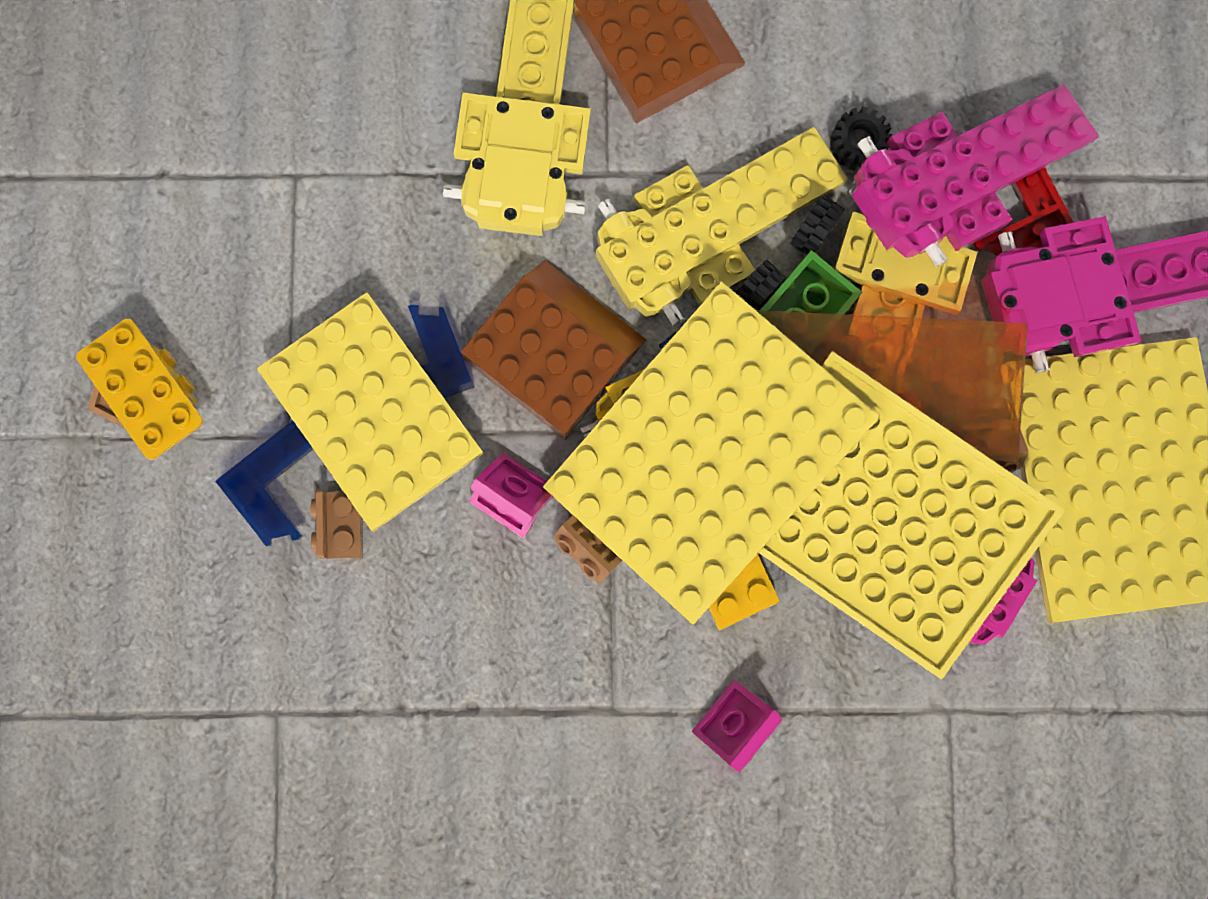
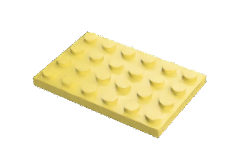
(370, 411)

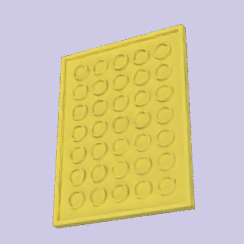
(710, 452)
(1127, 459)
(912, 530)

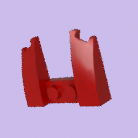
(1043, 208)

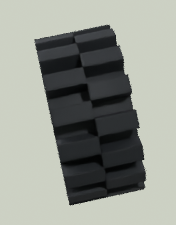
(858, 120)
(817, 225)
(761, 285)

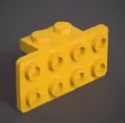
(142, 388)

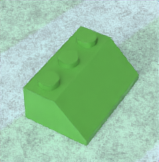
(814, 289)

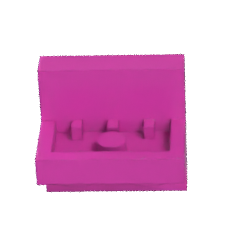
(510, 494)
(737, 725)

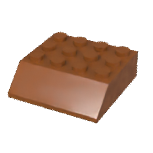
(657, 49)
(552, 348)

